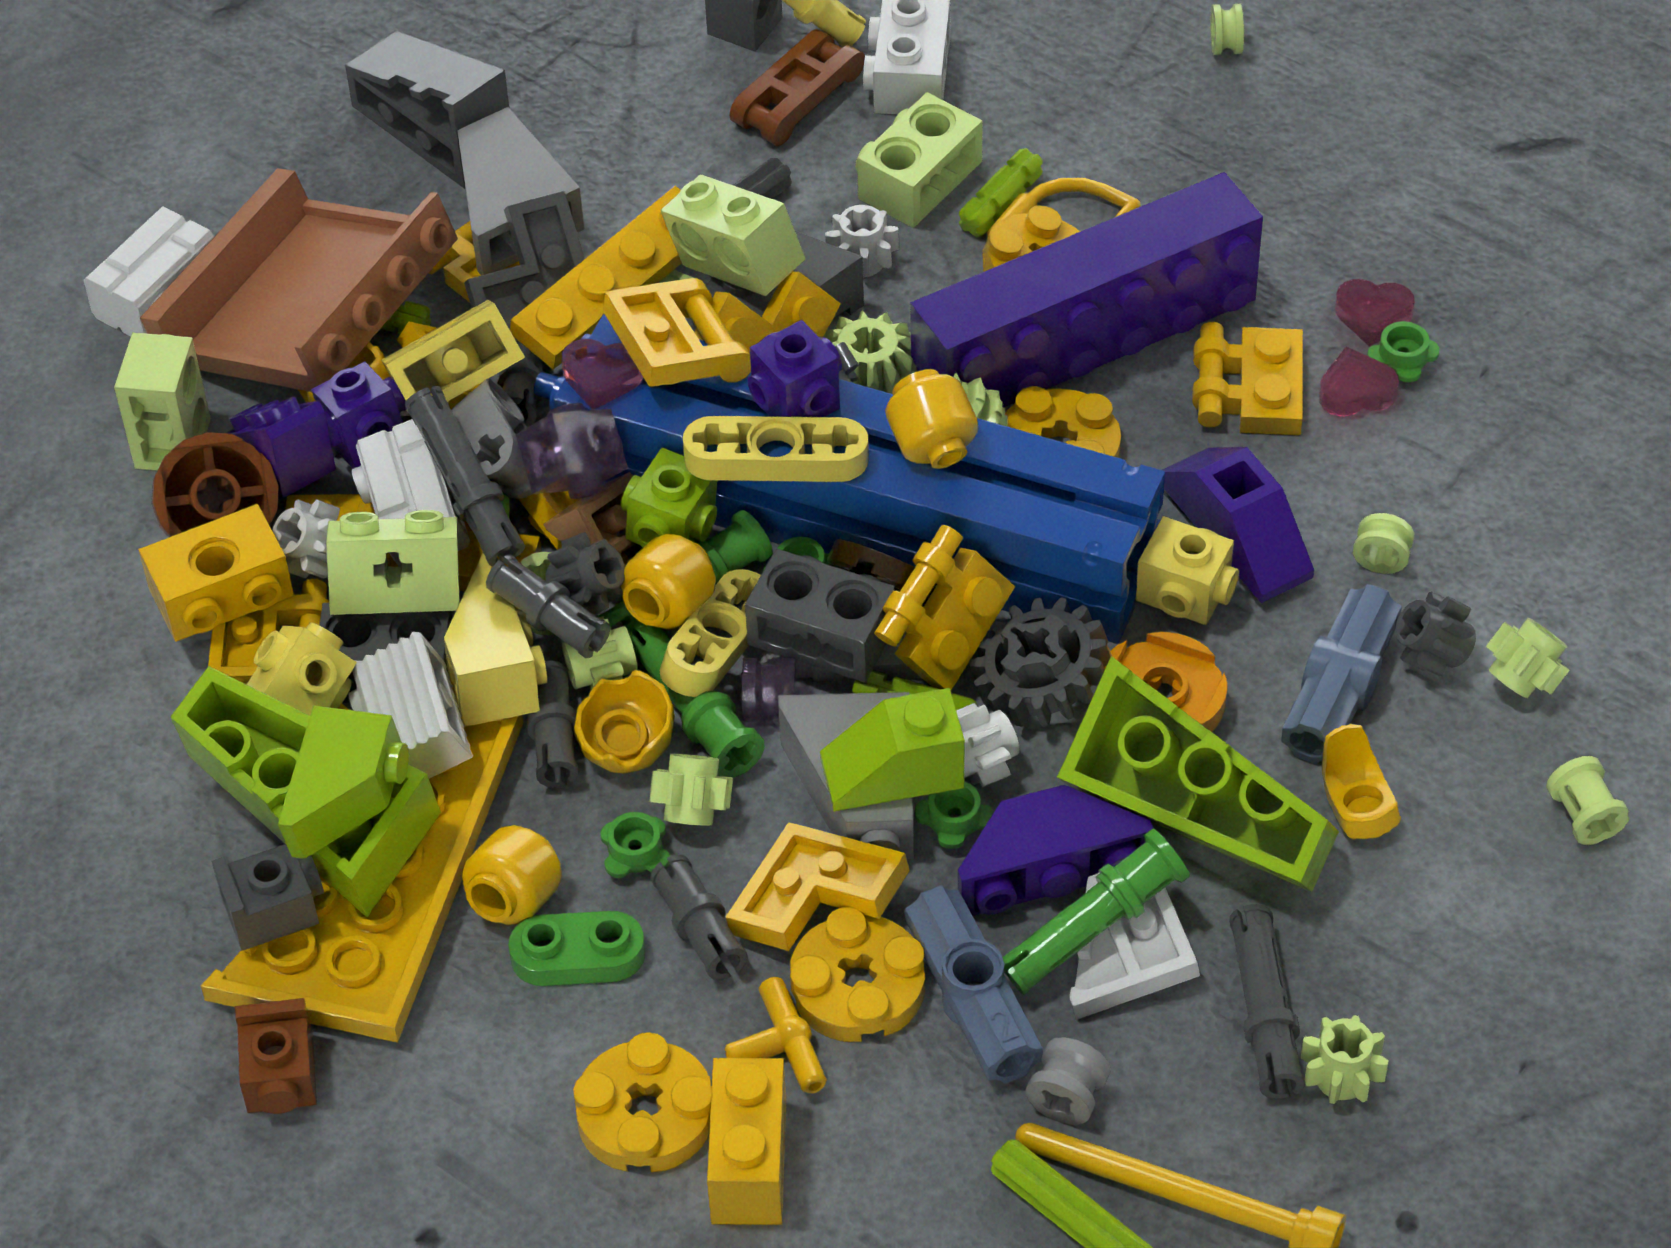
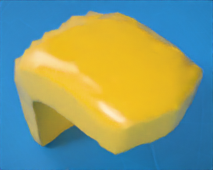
(1357, 785)

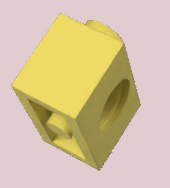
(456, 354)

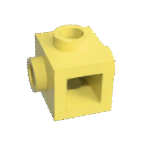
(1186, 571)
(303, 668)

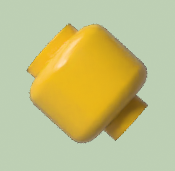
(931, 418)
(667, 581)
(511, 875)

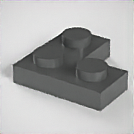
(545, 249)

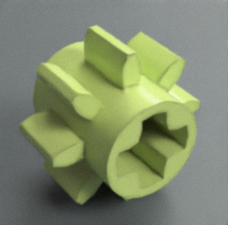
(1527, 658)
(610, 662)
(691, 789)
(1344, 1059)

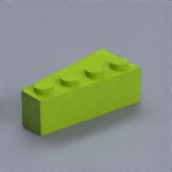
(251, 751)
(1182, 777)

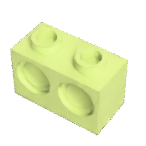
(919, 159)
(733, 234)
(160, 396)

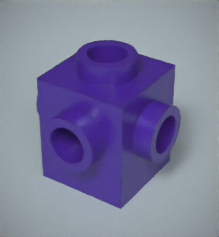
(795, 373)
(357, 407)

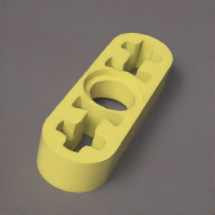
(755, 431)
(717, 651)

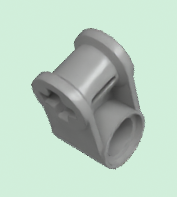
(491, 425)

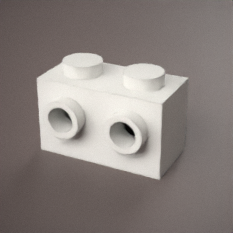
(910, 53)

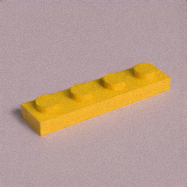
(574, 305)

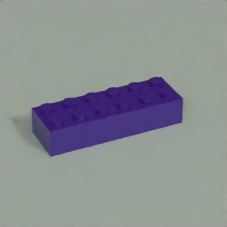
(1095, 293)

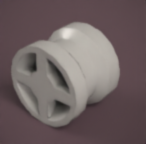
(1068, 1081)

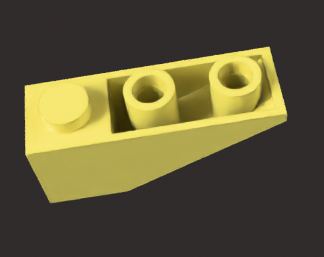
(491, 656)

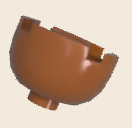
(210, 480)

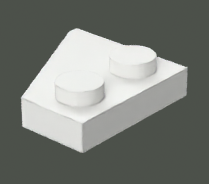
(1133, 958)

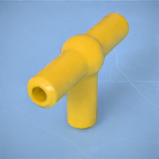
(789, 1035)

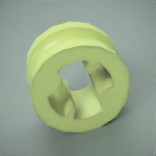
(1227, 29)
(1383, 543)

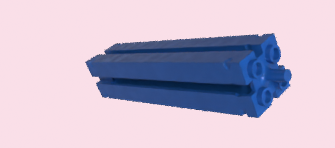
(1030, 505)

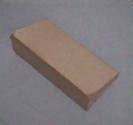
(597, 516)

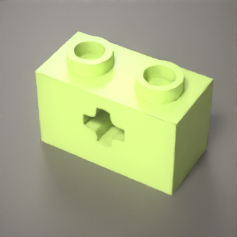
(360, 571)

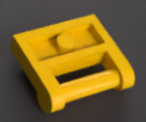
(662, 342)

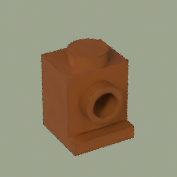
(276, 1056)

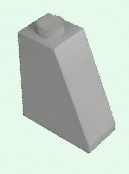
(503, 168)
(810, 725)

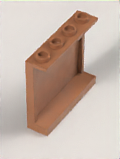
(298, 283)

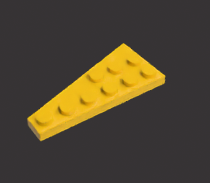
(368, 970)

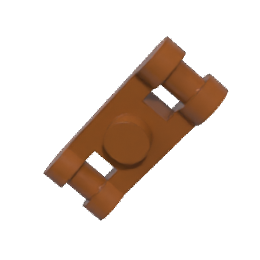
(796, 85)

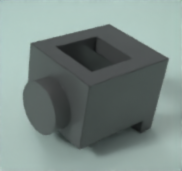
(268, 894)

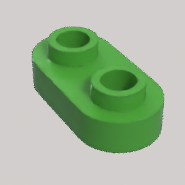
(576, 948)

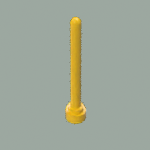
(1303, 1230)

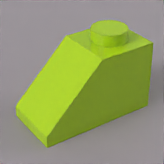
(897, 752)
(340, 777)

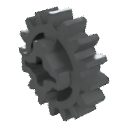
(1041, 662)

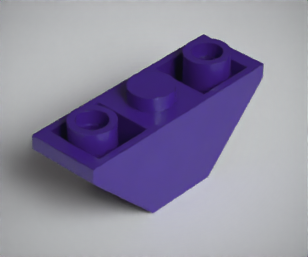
(290, 438)
(1243, 502)
(1045, 848)

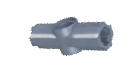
(1341, 671)
(987, 1011)

